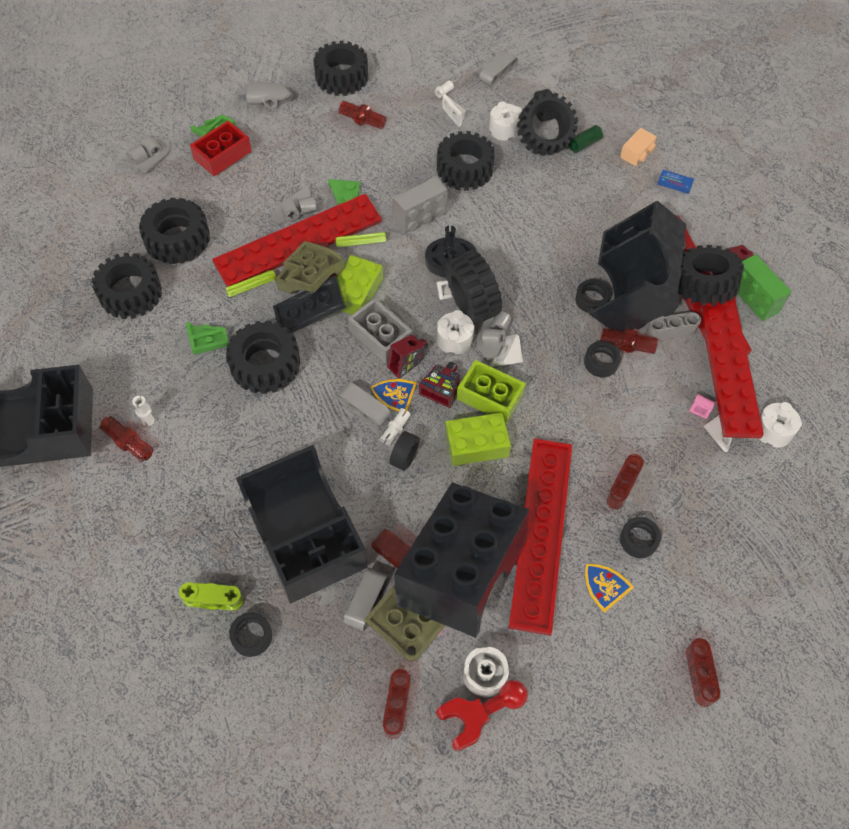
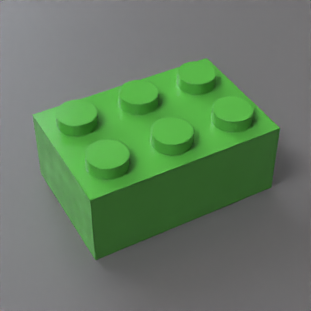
(762, 289)

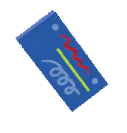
(675, 181)

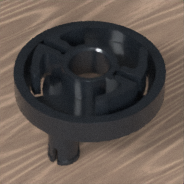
(445, 249)

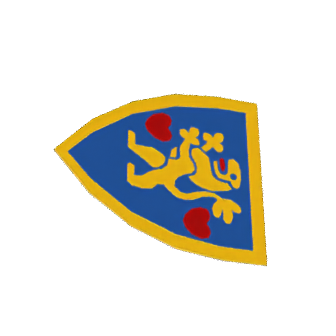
(395, 393)
(606, 585)

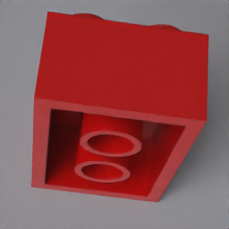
(220, 148)

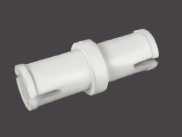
(143, 410)
(395, 427)

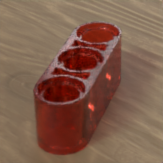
(626, 473)
(390, 547)
(698, 681)
(396, 692)

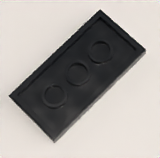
(309, 306)

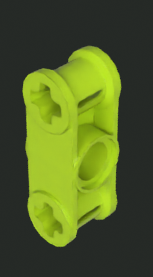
(211, 596)

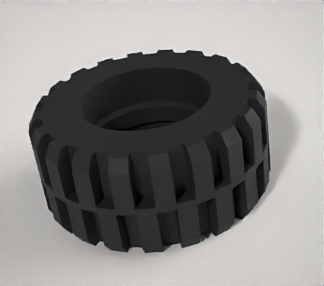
(172, 214)
(473, 286)
(262, 337)

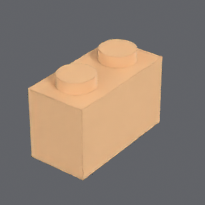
(638, 147)

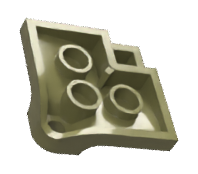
(308, 268)
(402, 627)

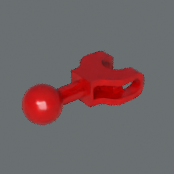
(475, 714)

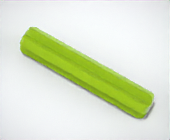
(360, 239)
(250, 283)

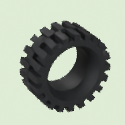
(341, 80)
(560, 111)
(465, 174)
(705, 287)
(132, 301)

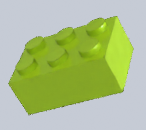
(359, 282)
(490, 390)
(477, 439)

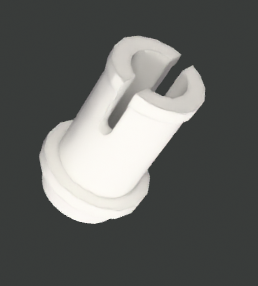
(444, 89)

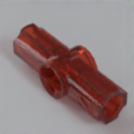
(362, 114)
(629, 340)
(126, 438)

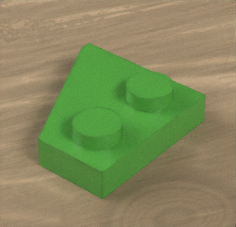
(210, 125)
(344, 190)
(206, 338)

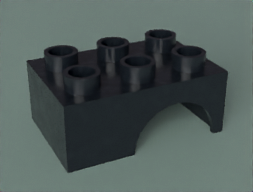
(644, 267)
(47, 417)
(302, 524)
(461, 557)

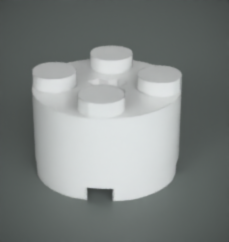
(504, 121)
(455, 332)
(779, 424)
(479, 661)

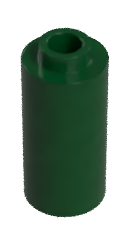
(585, 139)

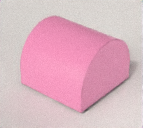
(702, 406)

